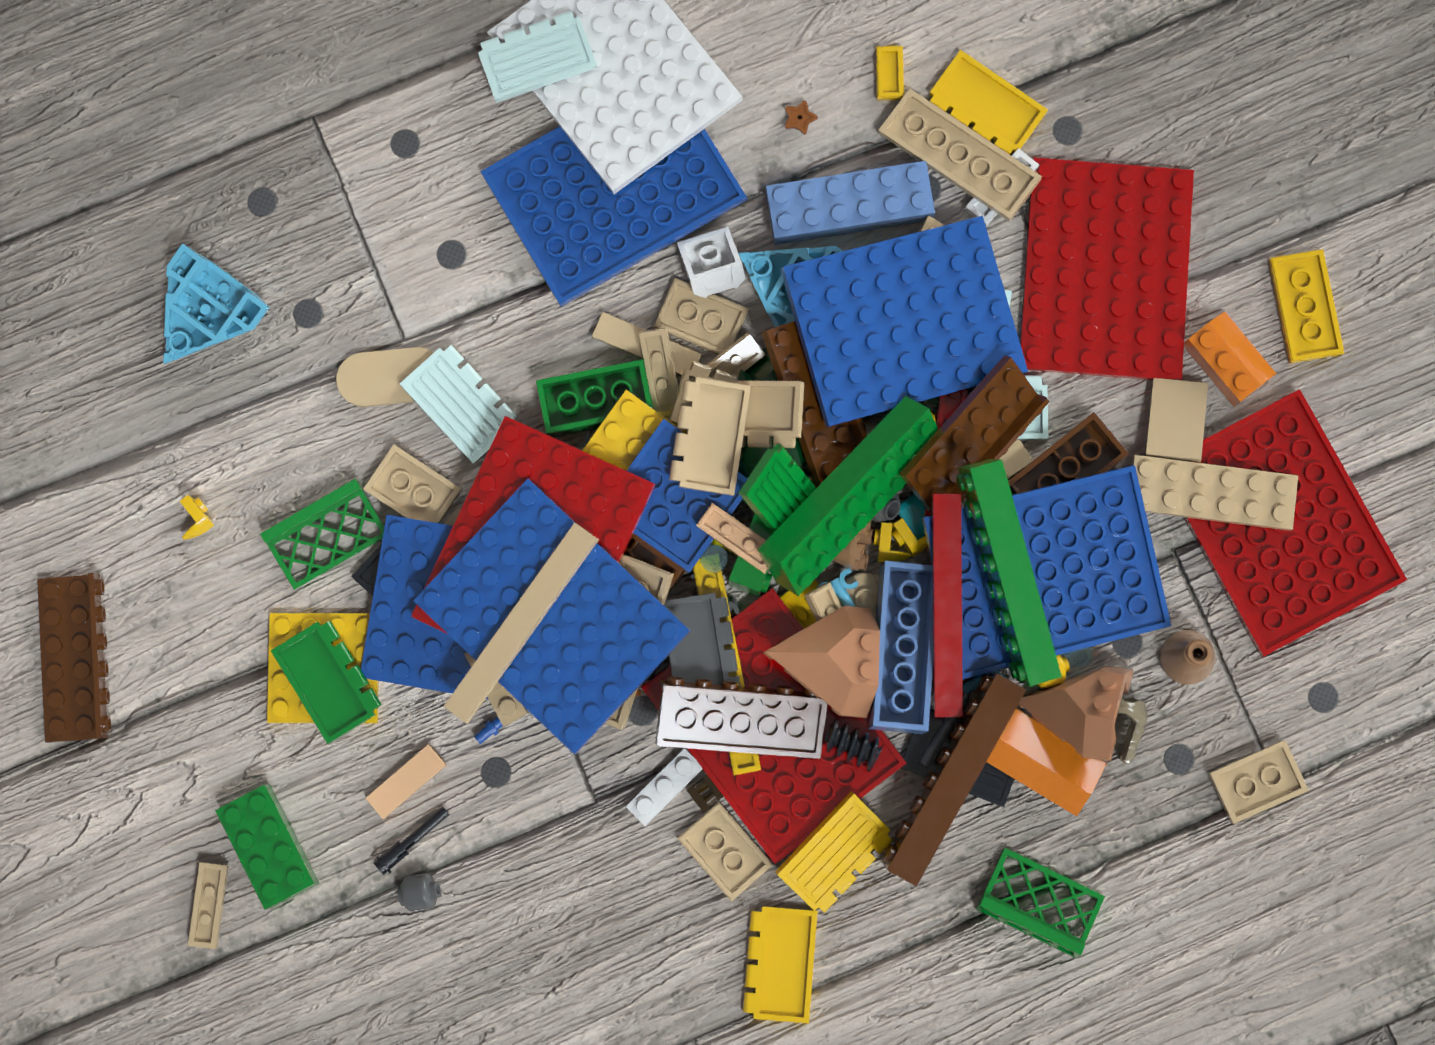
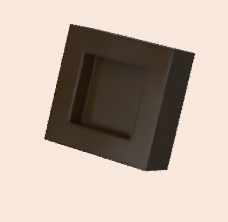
(705, 793)

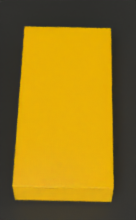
(889, 73)

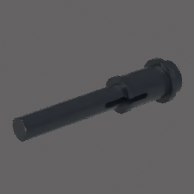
(400, 850)

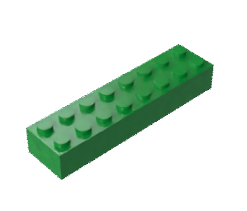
(847, 498)
(1008, 572)

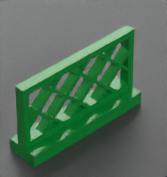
(312, 513)
(1034, 926)

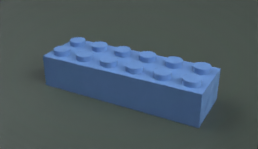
(849, 203)
(905, 648)

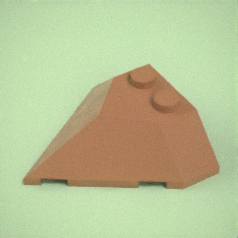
(836, 659)
(1083, 709)

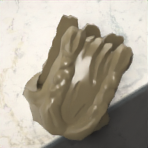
(1137, 713)

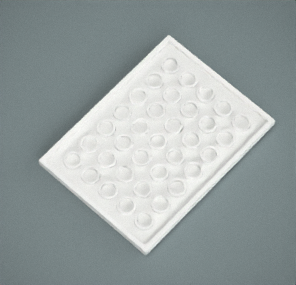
(648, 87)

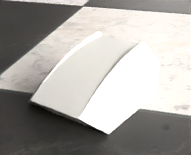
(711, 262)

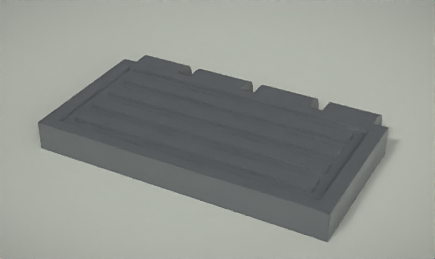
(702, 650)

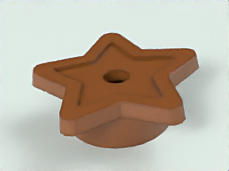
(807, 117)

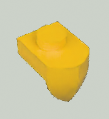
(197, 510)
(903, 536)
(883, 540)

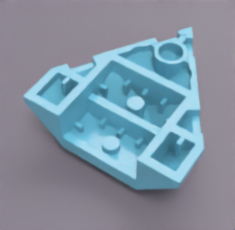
(768, 280)
(205, 305)

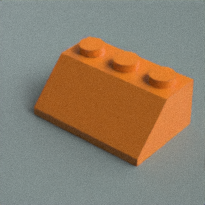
(1229, 359)

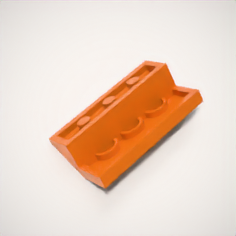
(1045, 763)

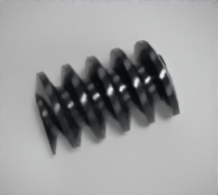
(852, 744)

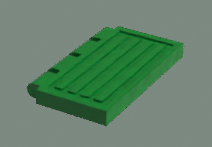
(776, 487)
(324, 682)

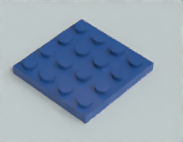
(674, 511)

